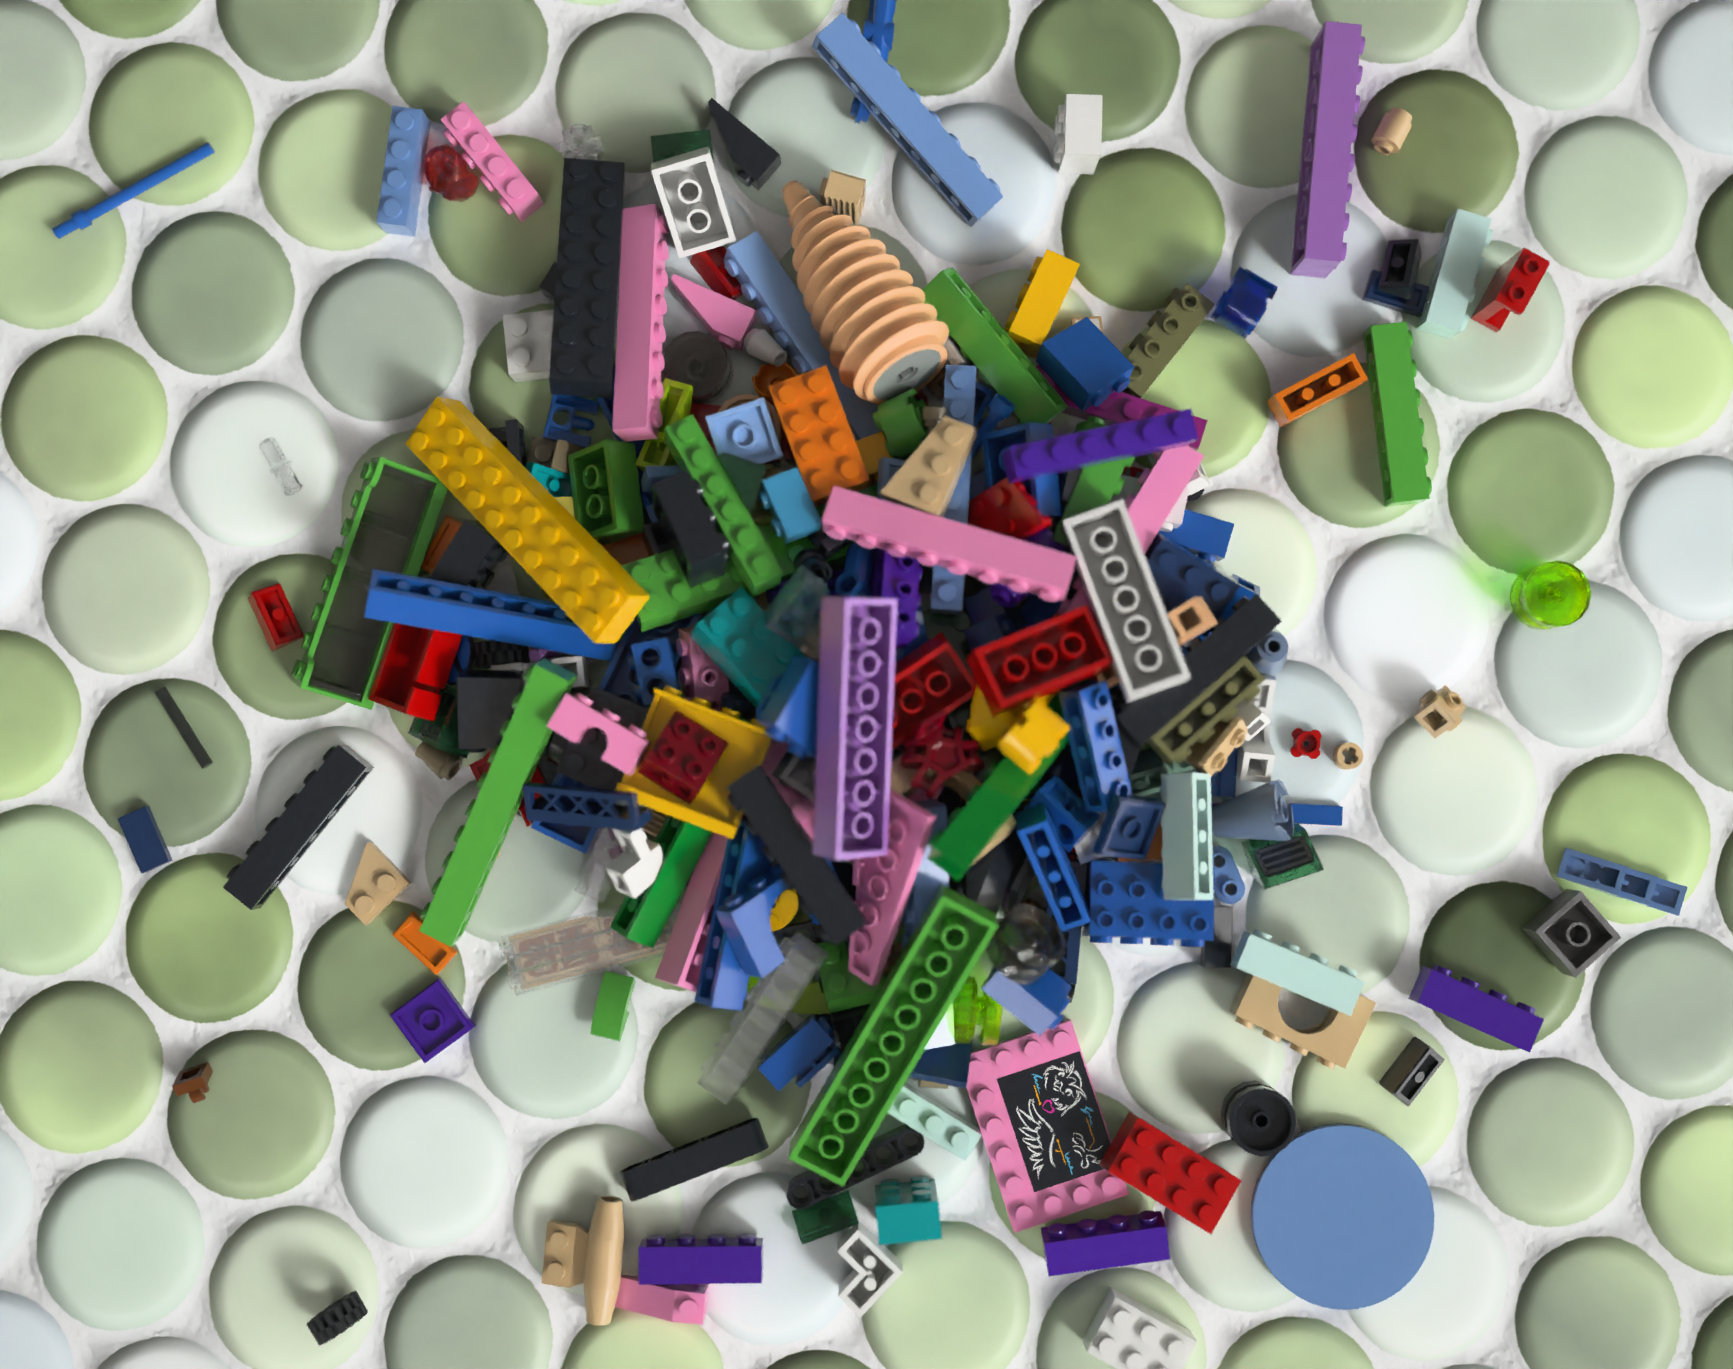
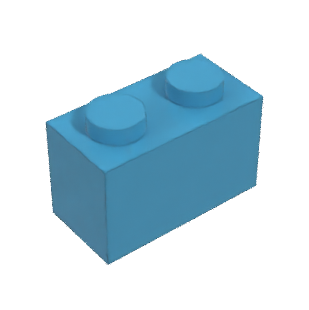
(790, 506)

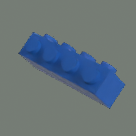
(1095, 743)

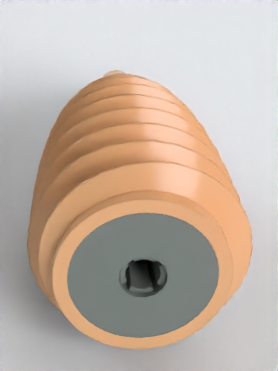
(862, 303)

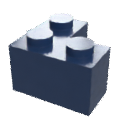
(990, 620)

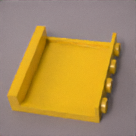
(744, 751)

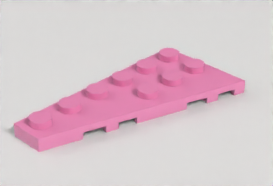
(885, 886)

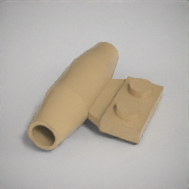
(588, 1258)

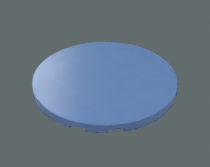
(1342, 1216)

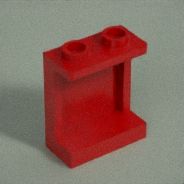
(1510, 289)

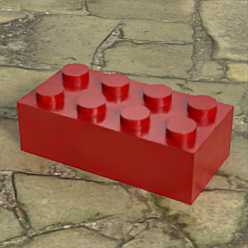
(1040, 660)
(927, 683)
(1170, 1173)

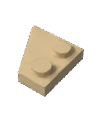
(374, 884)

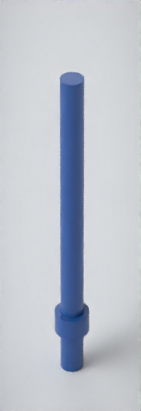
(84, 218)

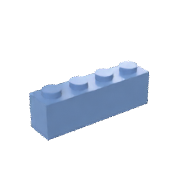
(403, 171)

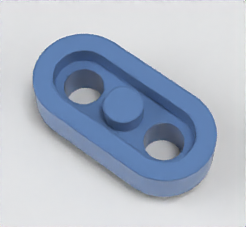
(1227, 874)

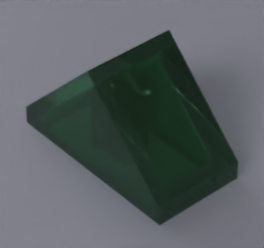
(744, 476)

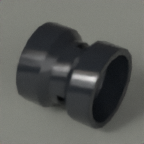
(814, 562)

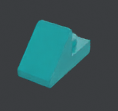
(554, 481)

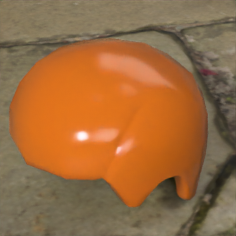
(770, 375)

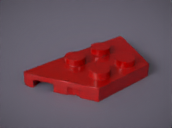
(1007, 511)

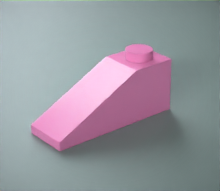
(721, 316)
(664, 1301)

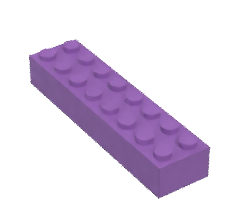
(1327, 150)
(854, 727)

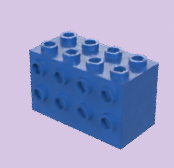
(1130, 905)

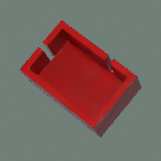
(415, 670)

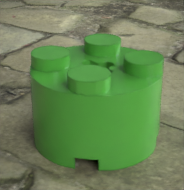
(902, 424)

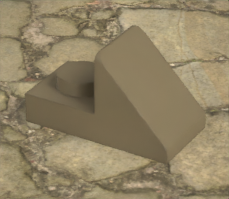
(552, 453)

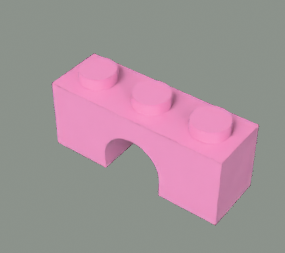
(625, 745)

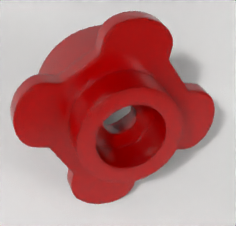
(1313, 739)

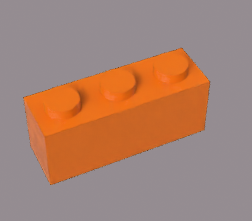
(1317, 390)

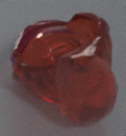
(449, 174)

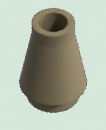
(440, 762)

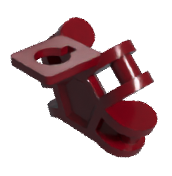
(943, 753)

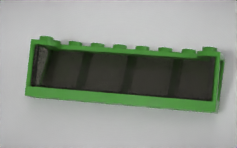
(385, 533)

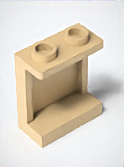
(1213, 753)

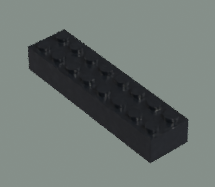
(587, 278)

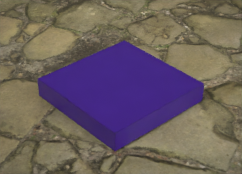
(432, 1020)

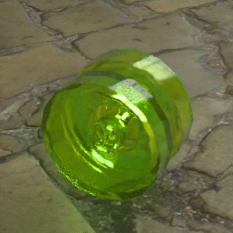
(1550, 595)
(976, 1010)

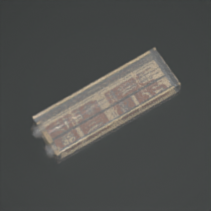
(574, 949)

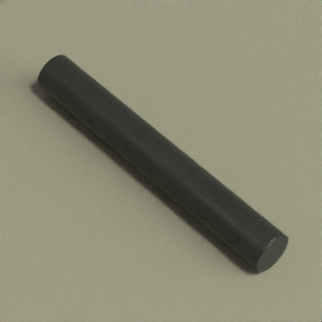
(183, 727)

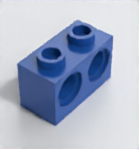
(664, 668)
(1066, 812)

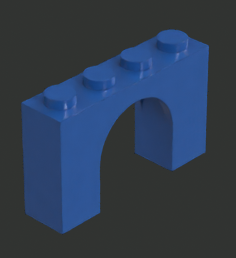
(747, 923)

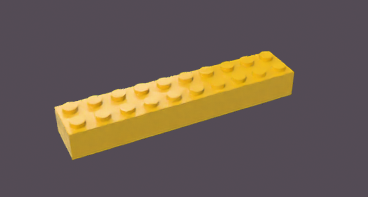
(527, 521)

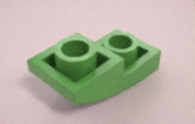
(612, 1006)

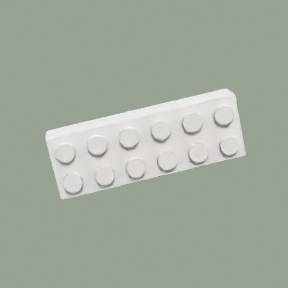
(1125, 601)

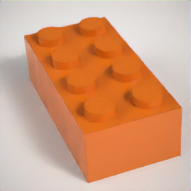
(819, 434)

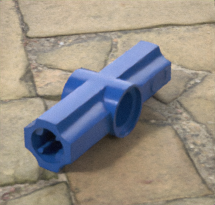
(880, 25)
(856, 573)

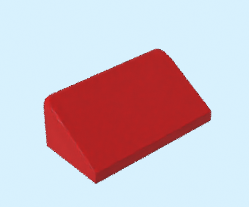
(712, 270)
(275, 616)

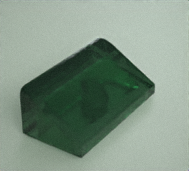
(825, 1217)

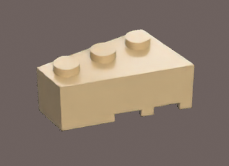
(933, 469)

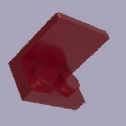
(682, 757)

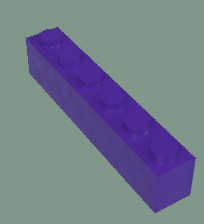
(1099, 446)

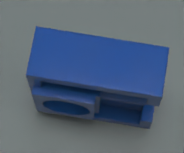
(570, 404)

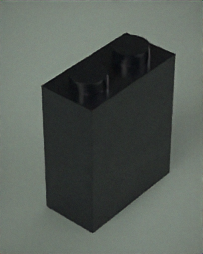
(485, 705)

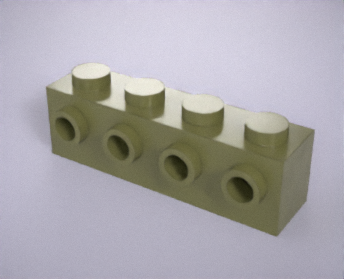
(1165, 337)
(1206, 710)

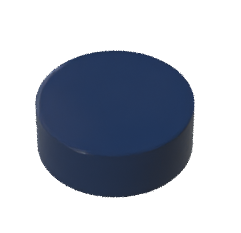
(735, 701)

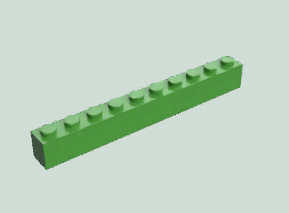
(497, 802)

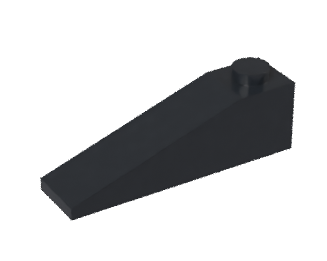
(992, 873)

